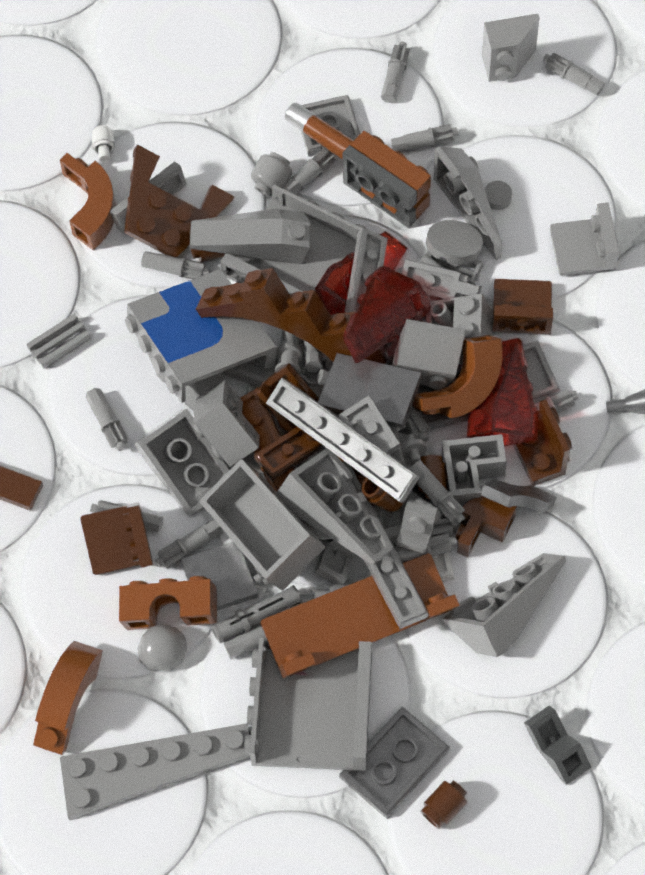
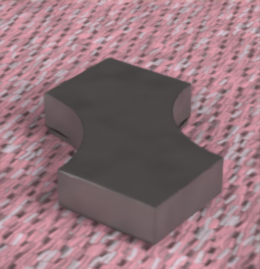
(521, 496)

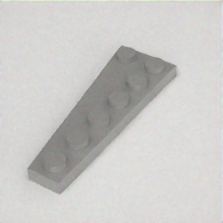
(122, 772)

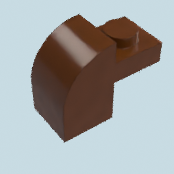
(483, 517)

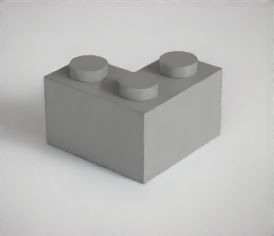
(221, 421)
(472, 460)

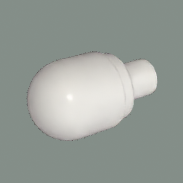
(103, 142)

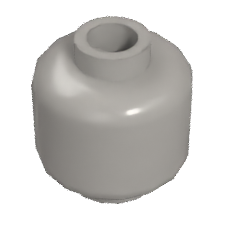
(271, 170)

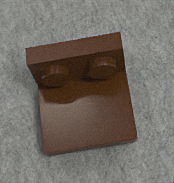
(522, 306)
(549, 454)
(116, 539)

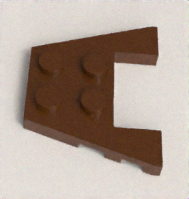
(159, 216)

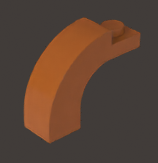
(94, 219)
(474, 383)
(62, 695)

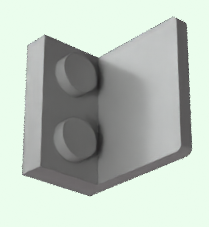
(586, 244)
(368, 420)

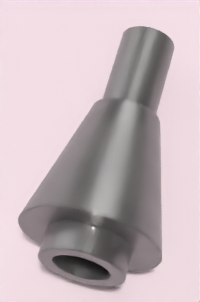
(633, 403)

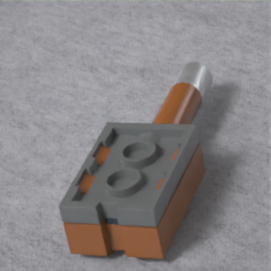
(371, 167)

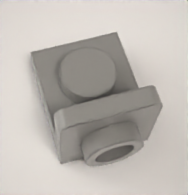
(416, 526)

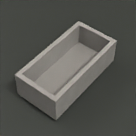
(261, 525)

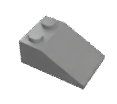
(182, 460)

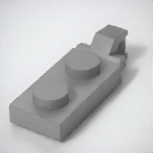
(440, 281)

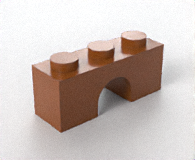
(142, 601)

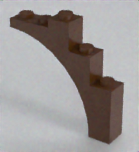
(266, 300)

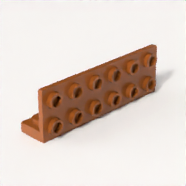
(343, 617)

